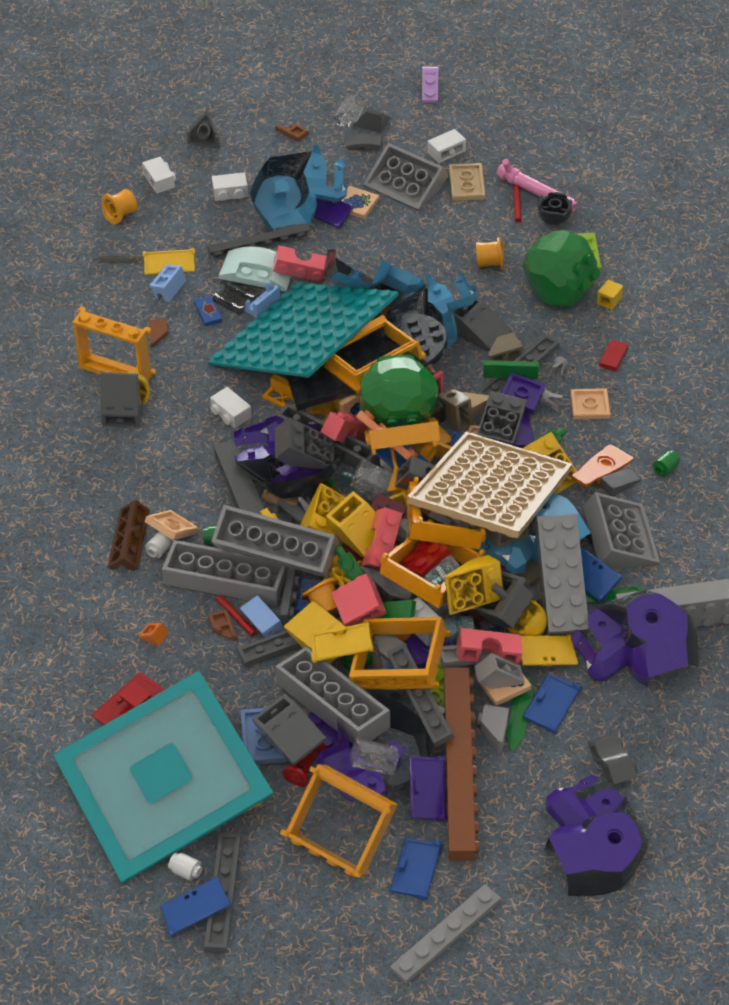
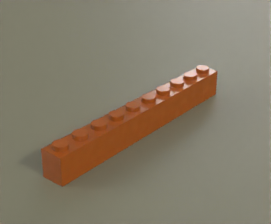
(459, 766)

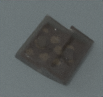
(235, 296)

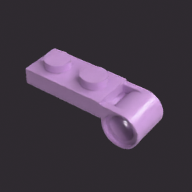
(430, 85)

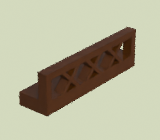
(130, 536)

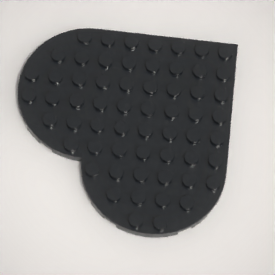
(326, 387)

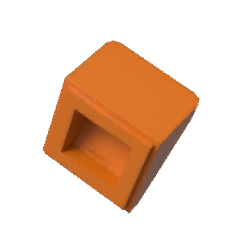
(154, 633)

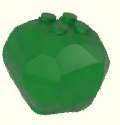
(561, 268)
(398, 391)

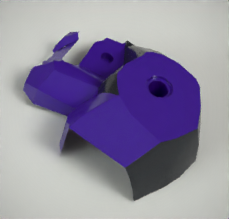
(266, 470)
(639, 632)
(339, 756)
(597, 839)

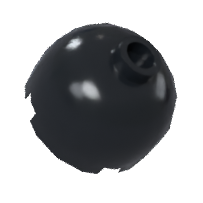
(554, 208)

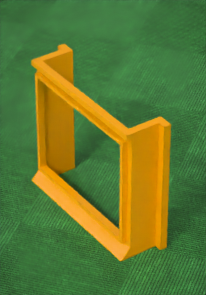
(351, 376)

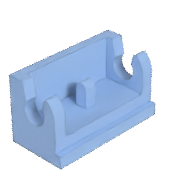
(168, 282)
(264, 301)
(262, 617)

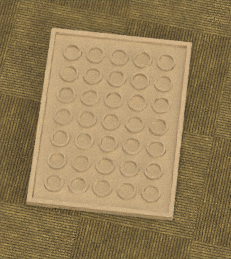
(490, 484)

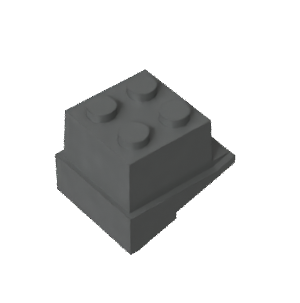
(513, 602)

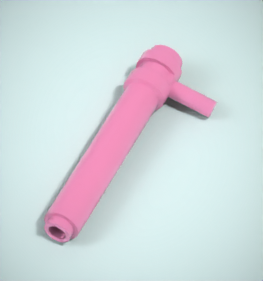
(516, 177)

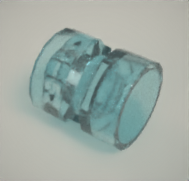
(455, 626)

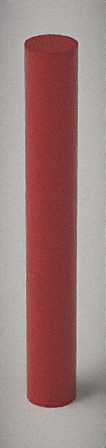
(517, 204)
(236, 615)

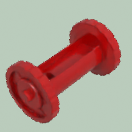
(298, 776)

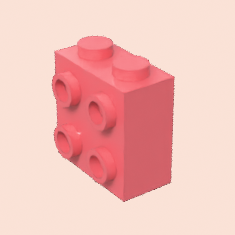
(358, 601)

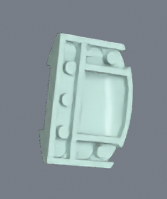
(253, 267)

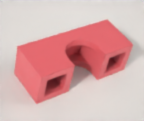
(289, 264)
(340, 425)
(386, 528)
(473, 641)

